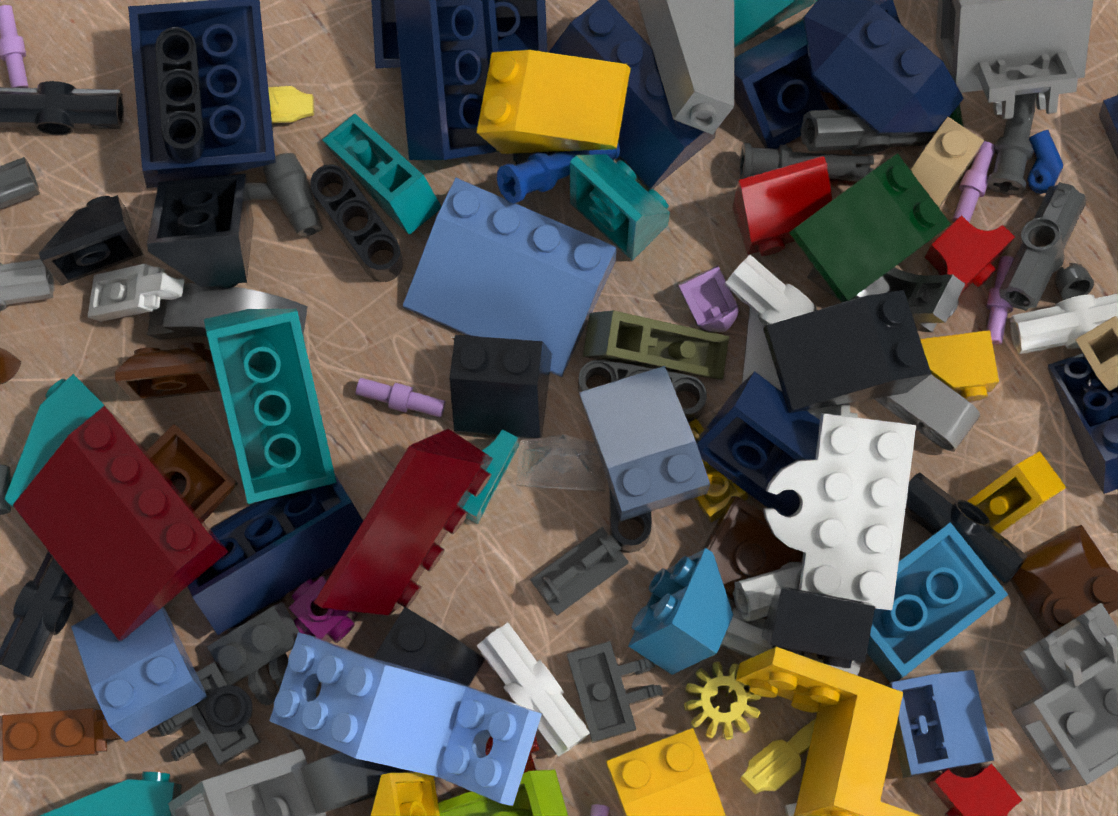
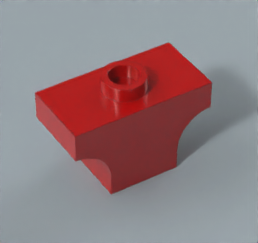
(968, 252)
(979, 795)

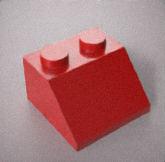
(779, 201)

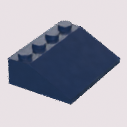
(231, 87)

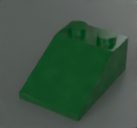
(870, 228)

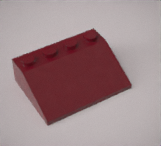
(117, 524)
(407, 526)

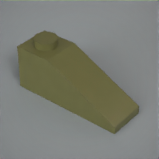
(655, 344)

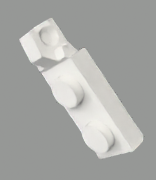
(131, 291)

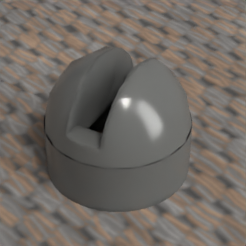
(1073, 281)

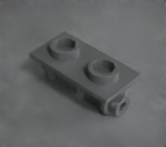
(580, 570)

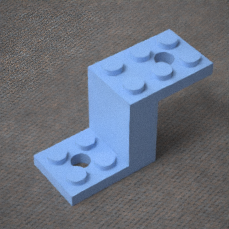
(405, 718)

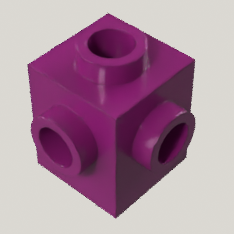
(329, 627)

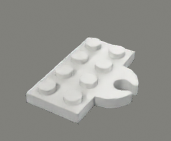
(849, 508)

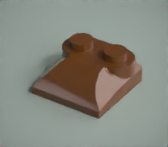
(168, 373)
(192, 471)
(1066, 581)

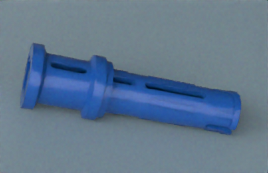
(540, 172)

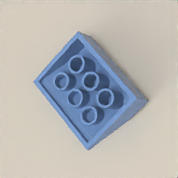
(509, 273)

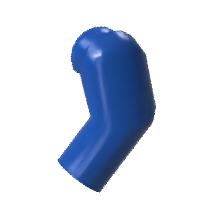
(1047, 165)

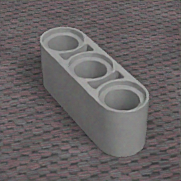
(935, 411)

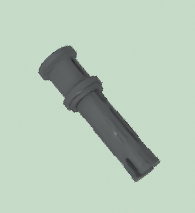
(1014, 148)
(840, 167)

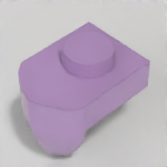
(710, 301)

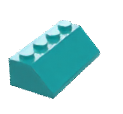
(270, 402)

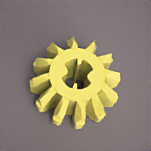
(710, 691)

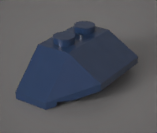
(878, 67)

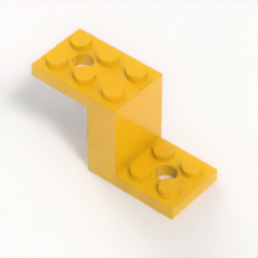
(849, 735)

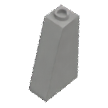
(694, 57)

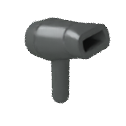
(291, 189)

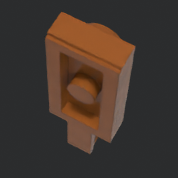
(55, 734)

